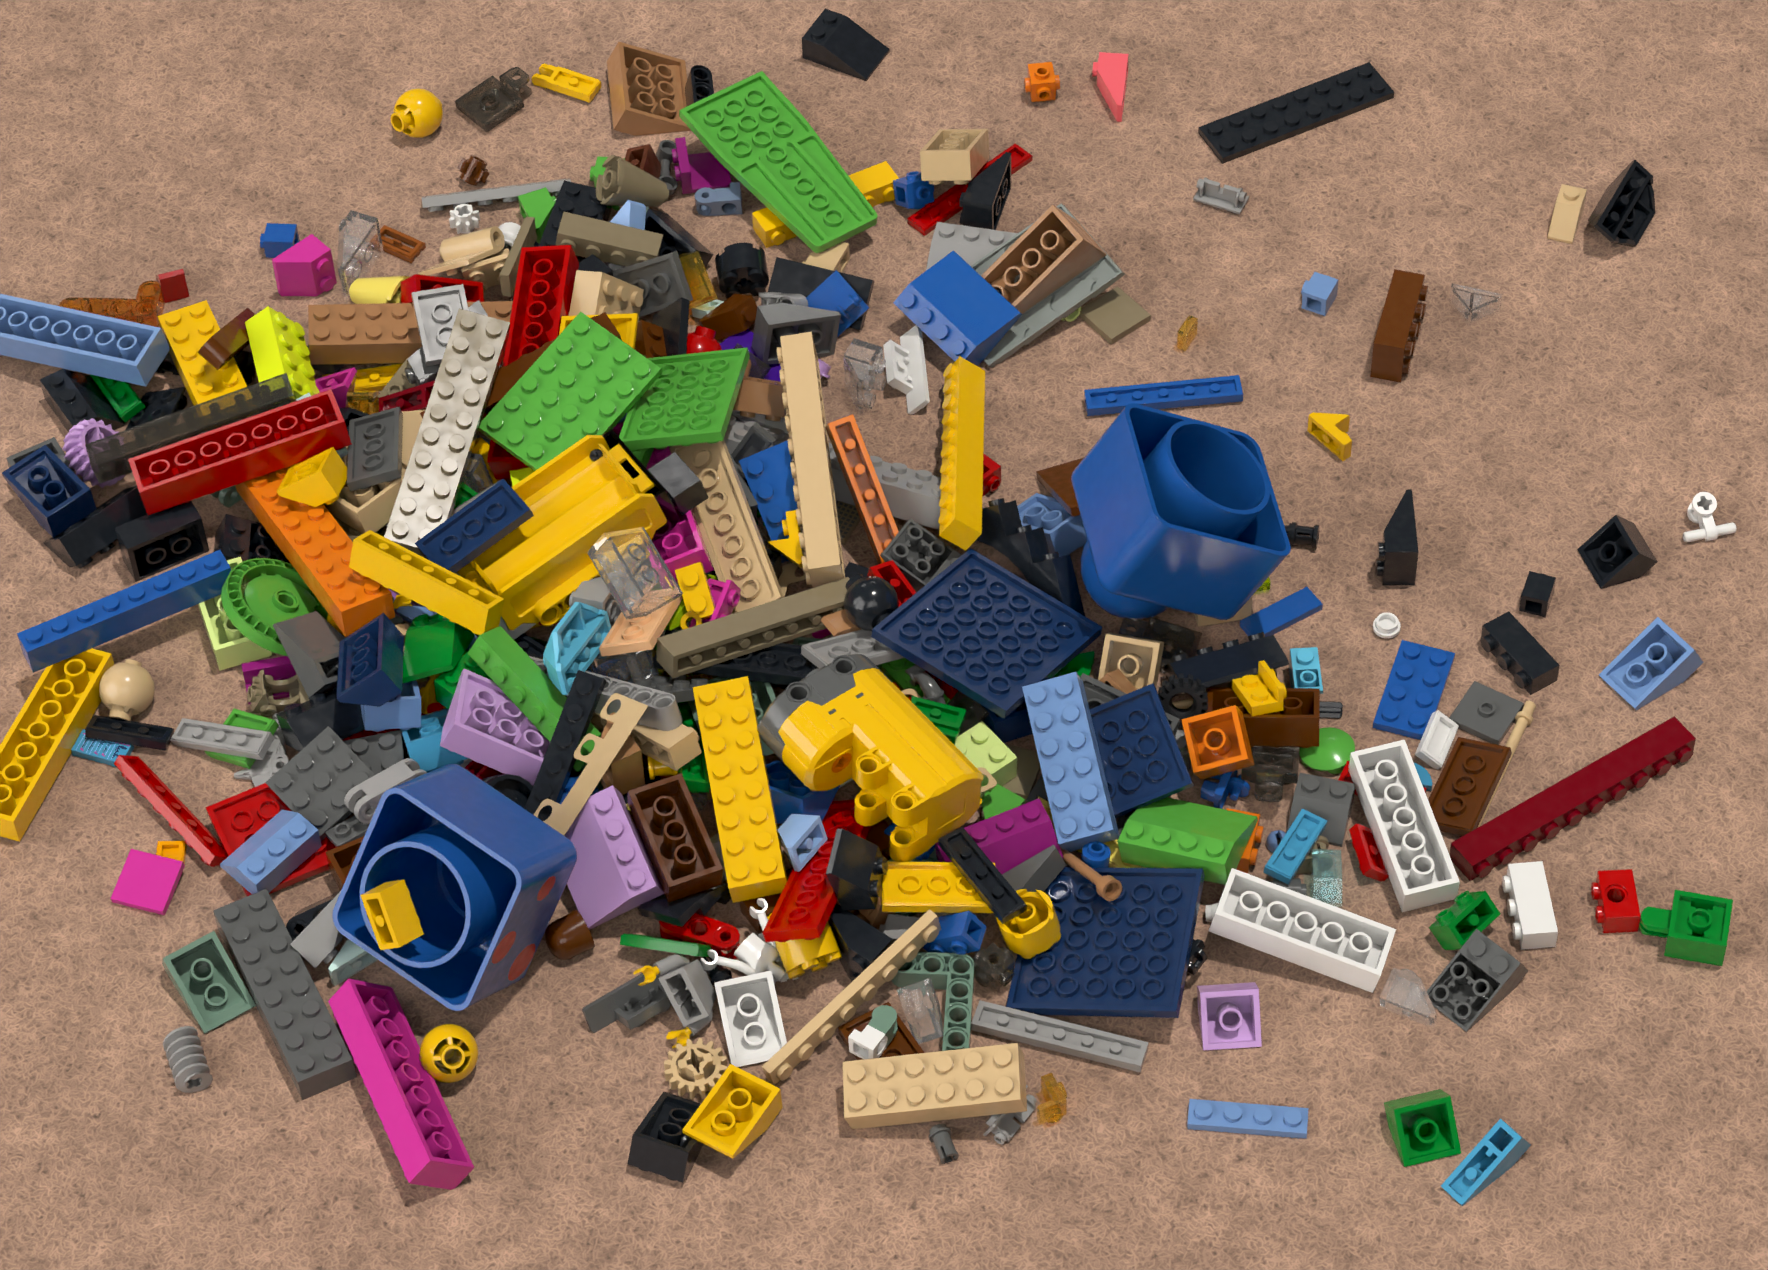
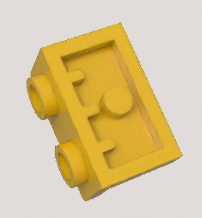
(1260, 692)

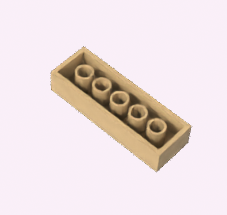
(934, 1086)

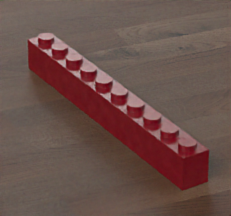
(1572, 799)

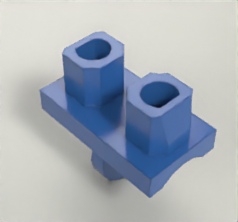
(1228, 784)

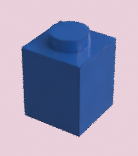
(278, 238)

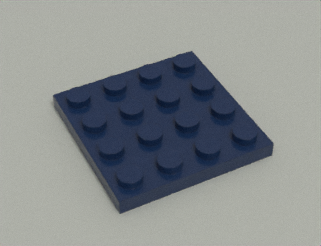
(1138, 751)

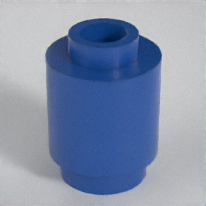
(1096, 855)

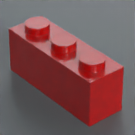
(419, 282)

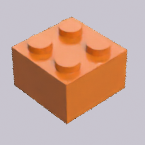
(1217, 742)

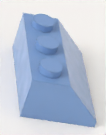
(273, 852)

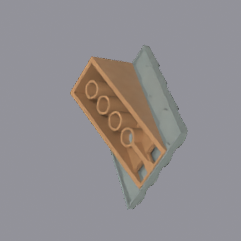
(1046, 276)

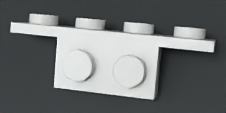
(907, 368)

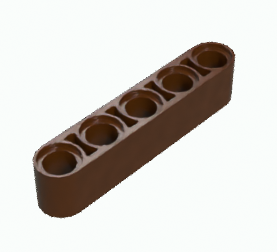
(227, 341)

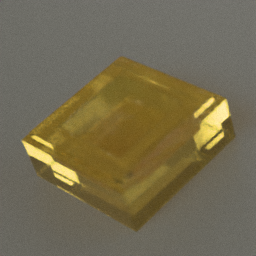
(1187, 333)

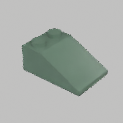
(208, 982)

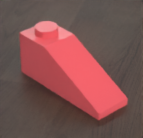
(1112, 79)

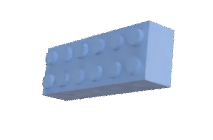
(1070, 762)

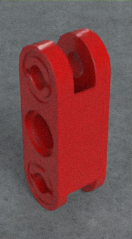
(714, 933)

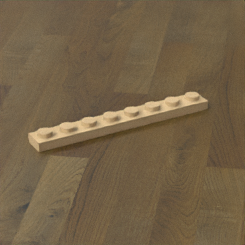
(856, 993)

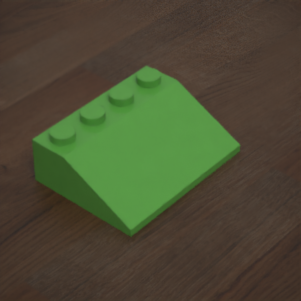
(1186, 836)

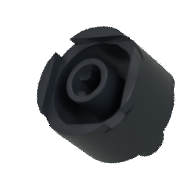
(742, 270)

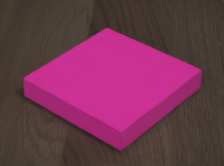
(147, 882)

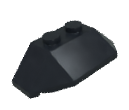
(1626, 206)

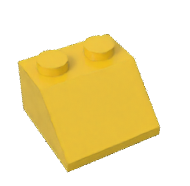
(315, 479)

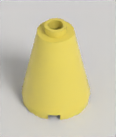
(376, 290)

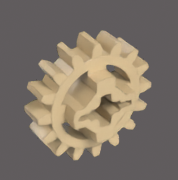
(683, 1075)

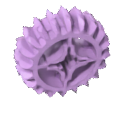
(75, 440)

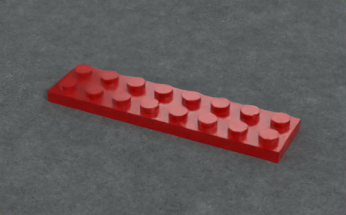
(808, 895)

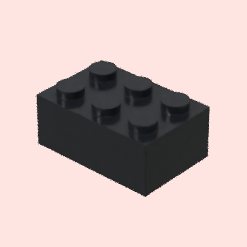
(161, 540)

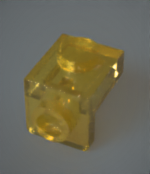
(1055, 1097)

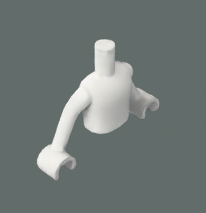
(754, 953)

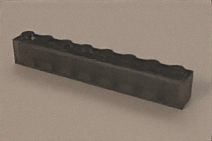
(111, 454)

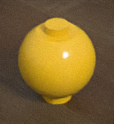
(417, 113)
(448, 1053)

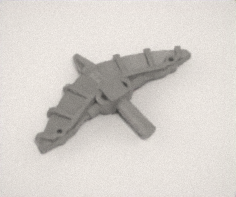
(272, 762)

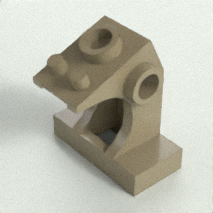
(262, 691)

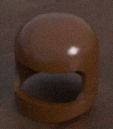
(569, 936)

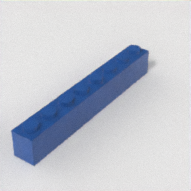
(124, 611)

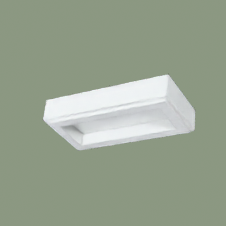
(1436, 740)

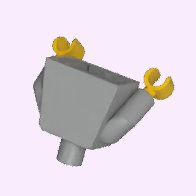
(687, 990)

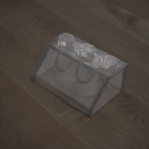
(634, 572)

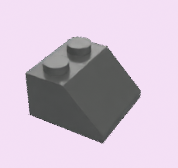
(1327, 799)

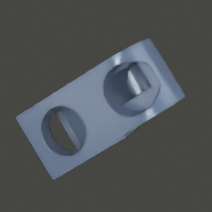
(719, 201)

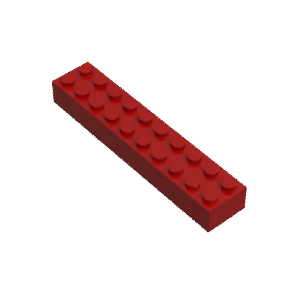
(539, 301)

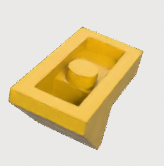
(1331, 432)
(790, 547)

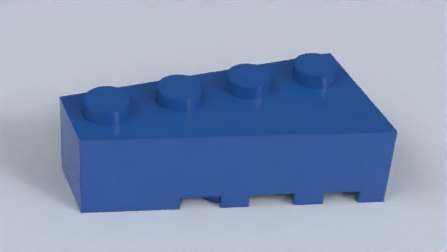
(772, 487)

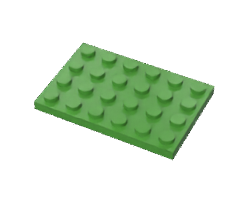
(569, 392)
(687, 401)

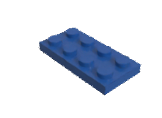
(1413, 689)

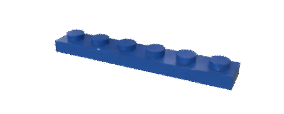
(1164, 395)

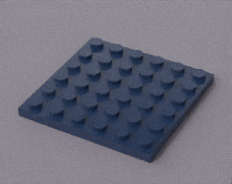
(986, 632)
(1114, 954)

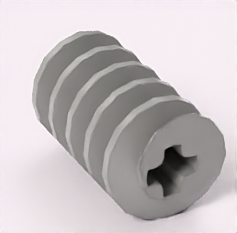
(187, 1060)

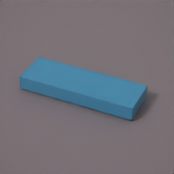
(1295, 846)

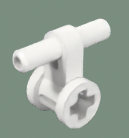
(1703, 516)

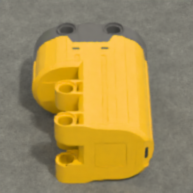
(862, 727)

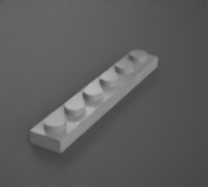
(486, 196)
(1060, 1036)

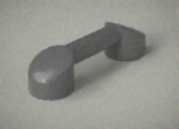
(664, 156)

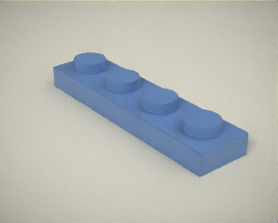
(1247, 1118)

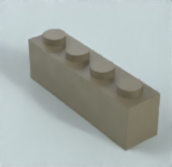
(608, 240)

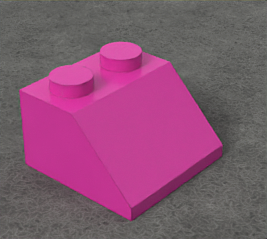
(305, 269)

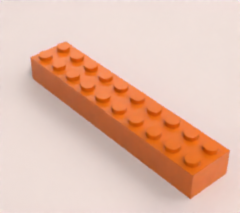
(318, 553)

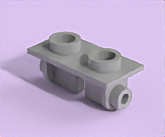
(1225, 198)
(1003, 1124)

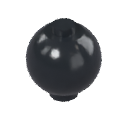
(869, 601)

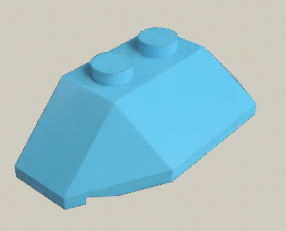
(575, 644)

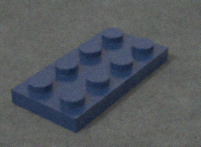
(475, 528)

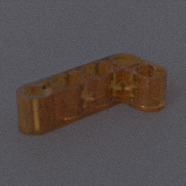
(142, 310)

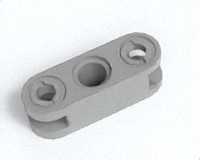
(374, 787)

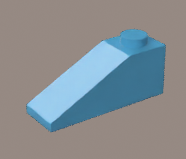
(1486, 1162)

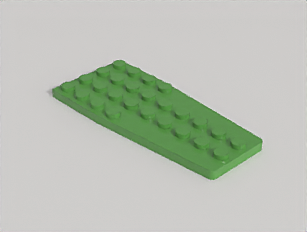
(781, 161)

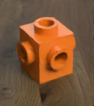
(1041, 82)

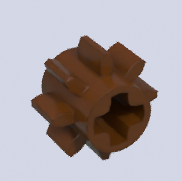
(473, 170)

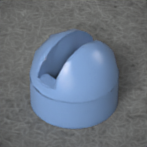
(1271, 841)

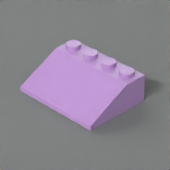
(492, 729)
(611, 860)

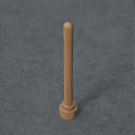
(1106, 886)

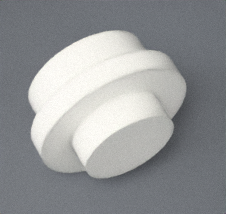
(1386, 625)

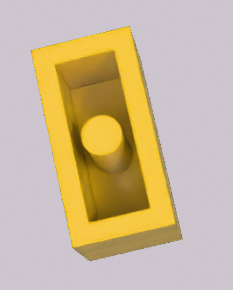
(392, 914)

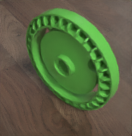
(270, 597)

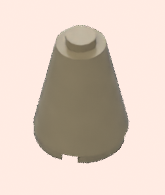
(628, 182)

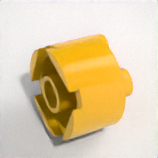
(1033, 929)
(808, 954)

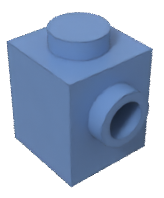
(1319, 293)

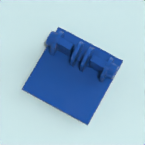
(838, 296)

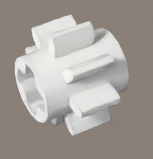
(464, 218)

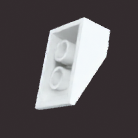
(750, 1018)

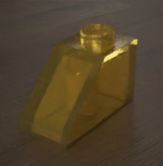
(364, 400)

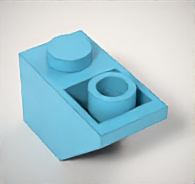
(1305, 668)

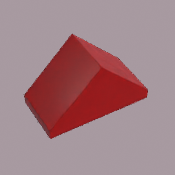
(173, 285)

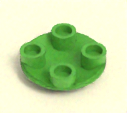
(1332, 752)

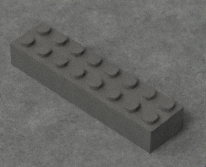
(285, 994)

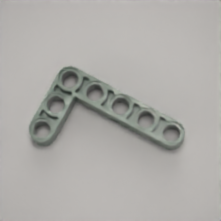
(956, 984)

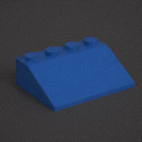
(958, 309)

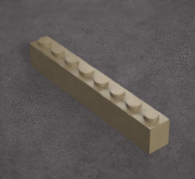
(749, 629)

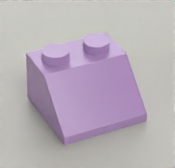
(1229, 1016)

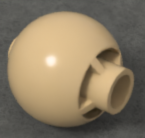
(126, 689)

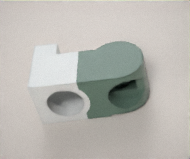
(876, 1035)

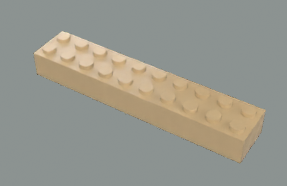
(810, 460)

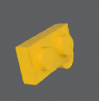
(695, 594)

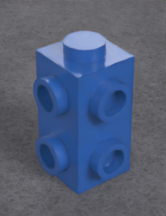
(958, 934)

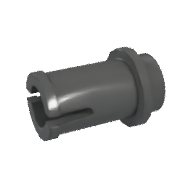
(942, 1140)

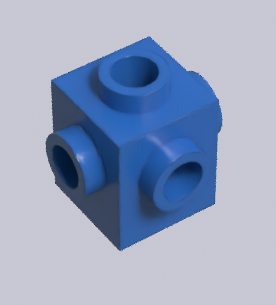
(912, 191)

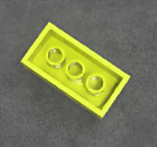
(281, 348)

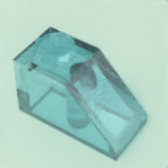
(1327, 876)

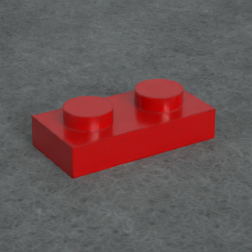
(1367, 852)

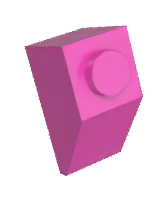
(340, 384)

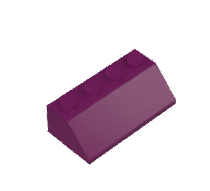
(1012, 836)

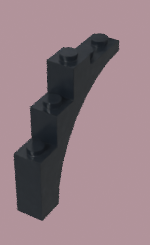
(1030, 553)

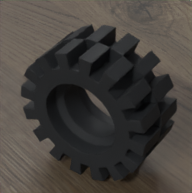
(1184, 685)

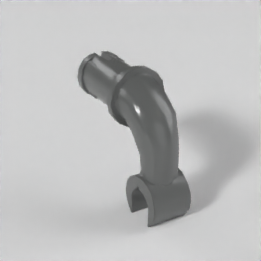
(927, 684)

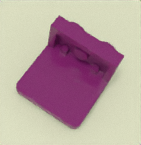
(698, 169)

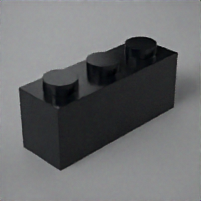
(1519, 653)

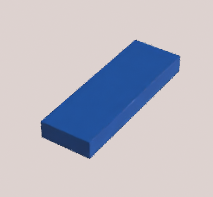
(1282, 613)

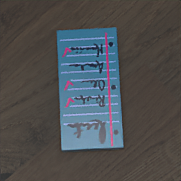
(99, 750)

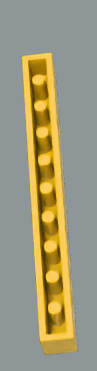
(962, 453)

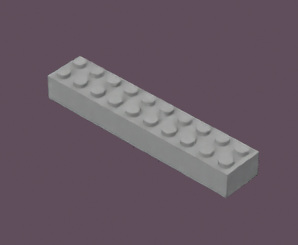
(907, 491)

